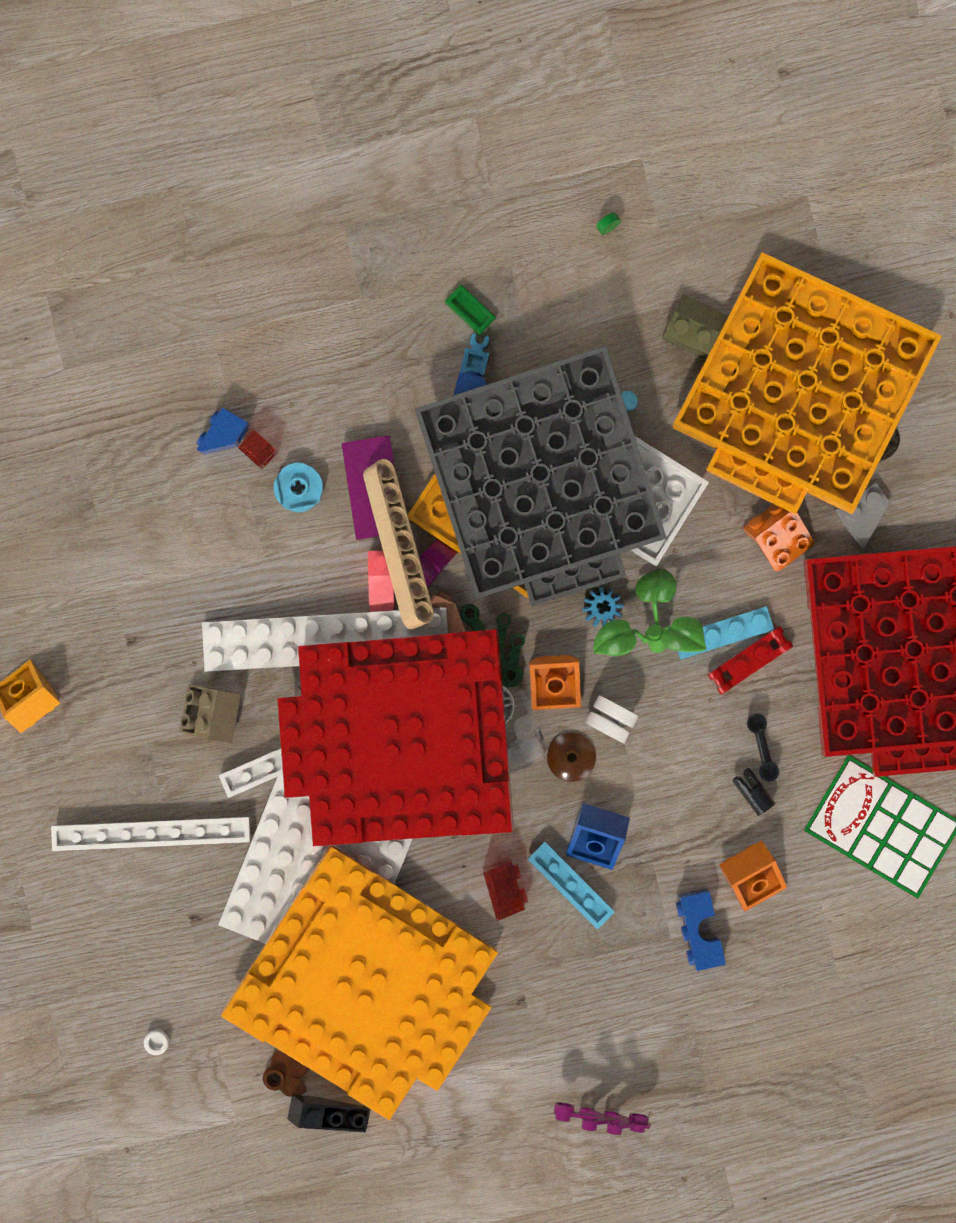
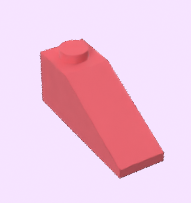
(380, 584)

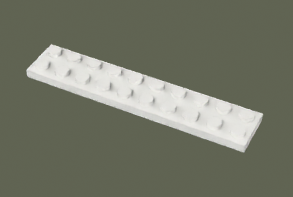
(276, 640)

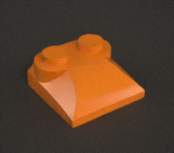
(555, 682)

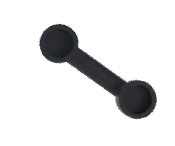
(768, 770)

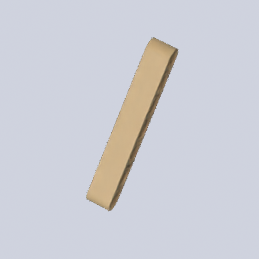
(398, 544)

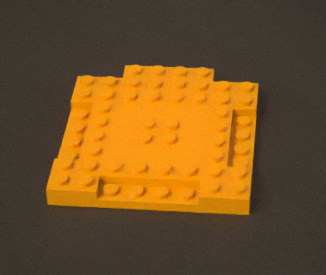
(804, 388)
(365, 985)

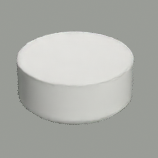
(156, 1042)

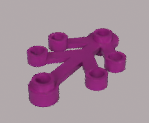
(592, 1118)

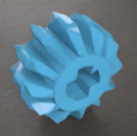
(600, 599)

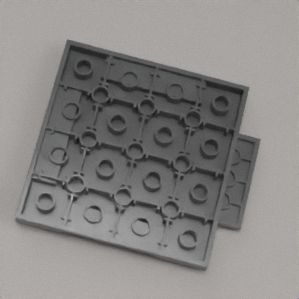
(542, 478)

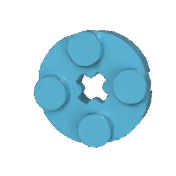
(286, 480)

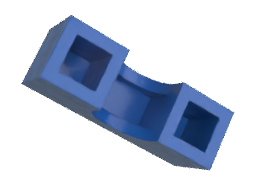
(703, 952)

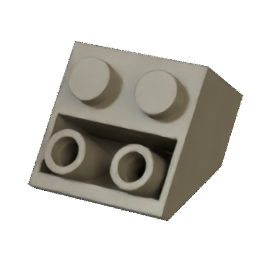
(209, 713)

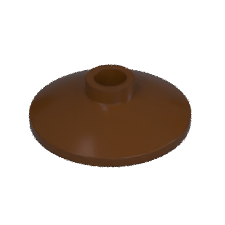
(567, 744)

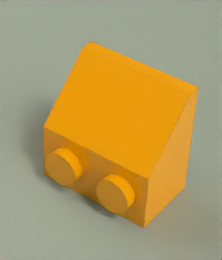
(26, 696)

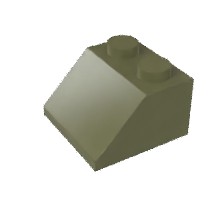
(694, 327)

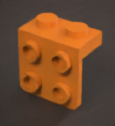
(779, 536)

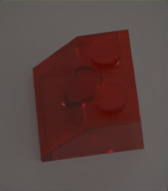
(504, 889)

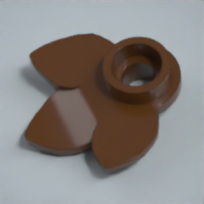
(289, 1072)

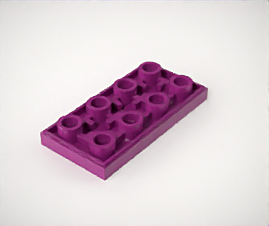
(357, 457)

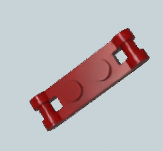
(750, 660)

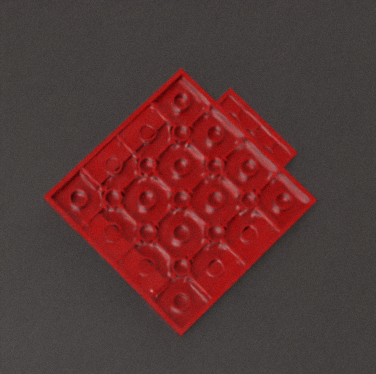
(886, 657)
(399, 738)

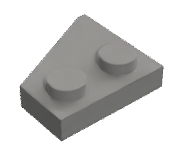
(866, 515)

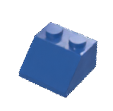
(598, 836)

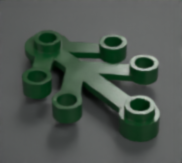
(512, 664)

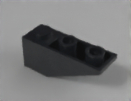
(327, 1114)

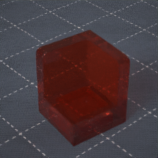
(258, 449)

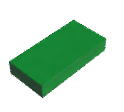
(470, 310)

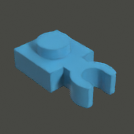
(474, 358)

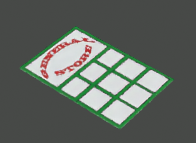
(882, 826)

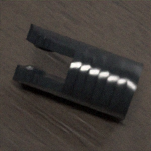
(757, 796)

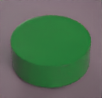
(608, 223)

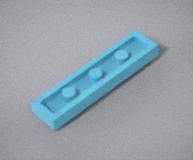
(734, 630)
(571, 885)

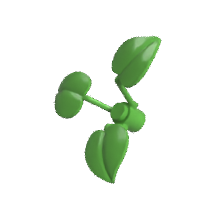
(683, 635)

